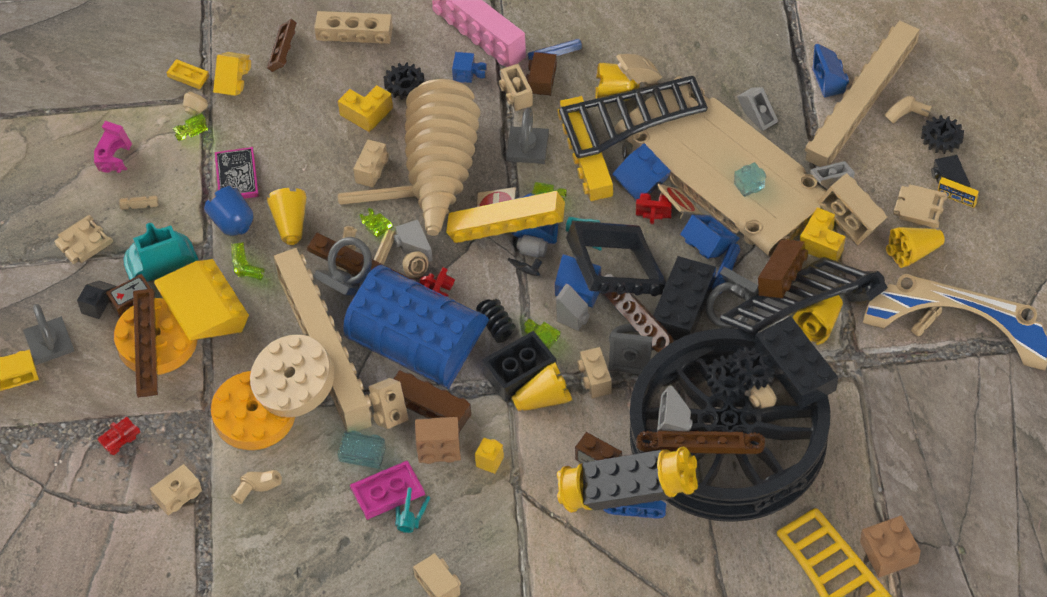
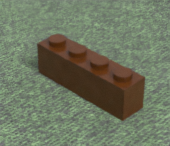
(782, 268)
(431, 401)

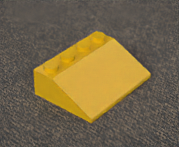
(202, 300)

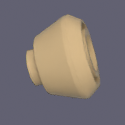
(194, 103)
(415, 264)
(763, 397)

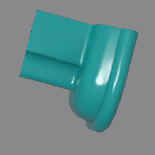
(158, 253)

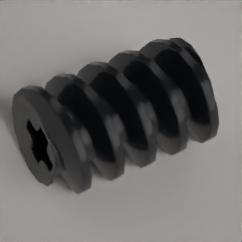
(499, 323)

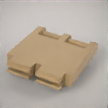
(919, 205)
(82, 240)

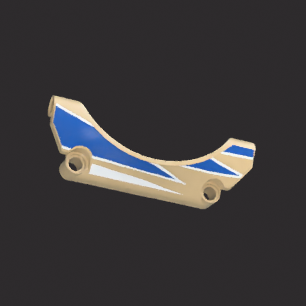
(1027, 336)

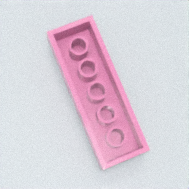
(484, 28)

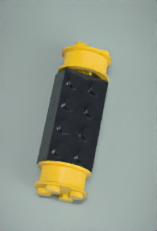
(627, 480)

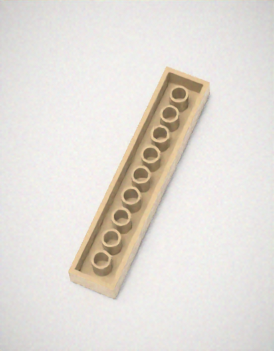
(315, 323)

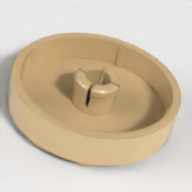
(282, 390)

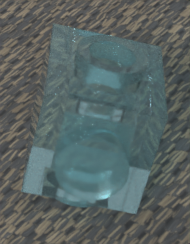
(749, 179)

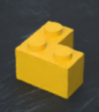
(229, 73)
(366, 110)
(820, 238)

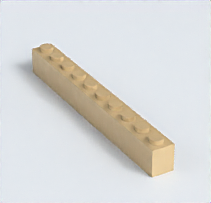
(862, 94)

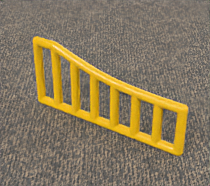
(840, 543)

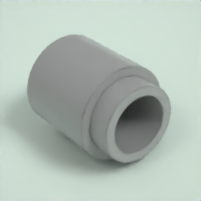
(532, 246)

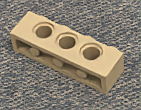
(353, 27)

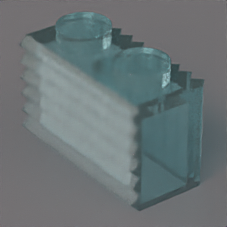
(362, 449)

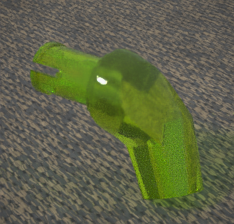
(240, 264)

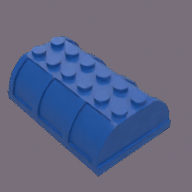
(413, 325)

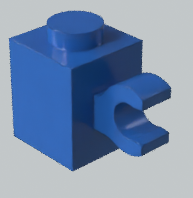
(465, 66)

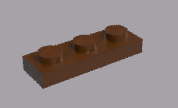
(282, 45)

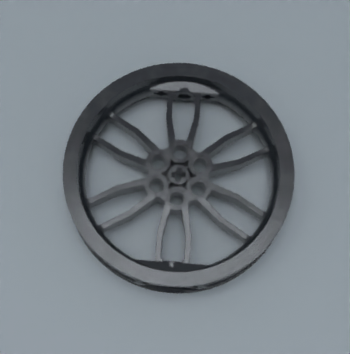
(731, 503)

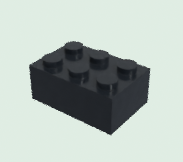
(516, 364)

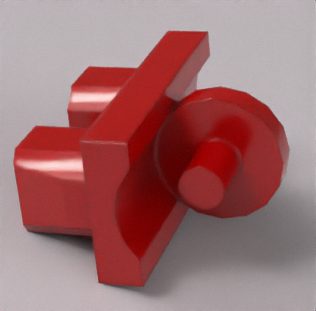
(653, 209)
(442, 280)
(118, 435)

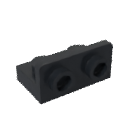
(869, 290)

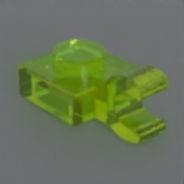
(544, 331)

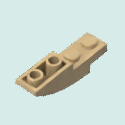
(639, 69)

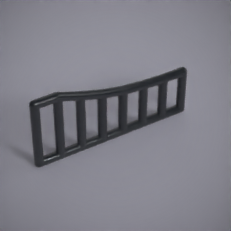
(631, 129)
(794, 305)

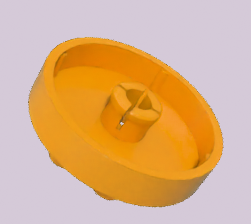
(172, 343)
(239, 422)

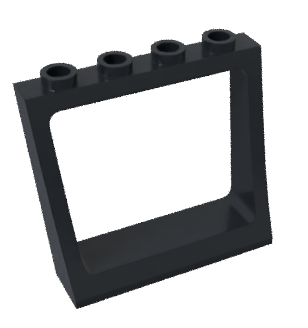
(614, 236)

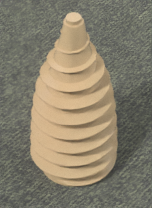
(439, 145)

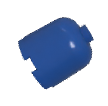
(230, 211)

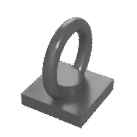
(527, 143)
(340, 279)
(735, 284)
(47, 339)
(628, 351)

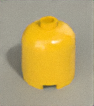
(612, 81)

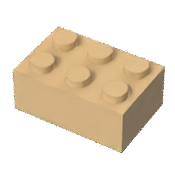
(852, 209)

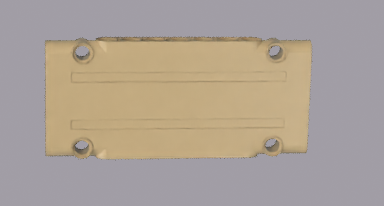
(709, 149)

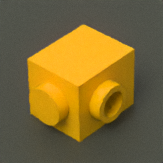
(489, 455)

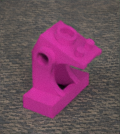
(111, 140)

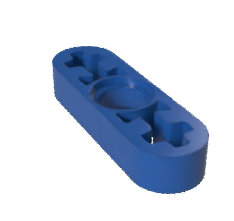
(653, 509)

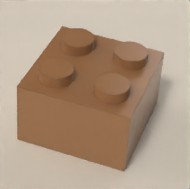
(438, 440)
(890, 546)

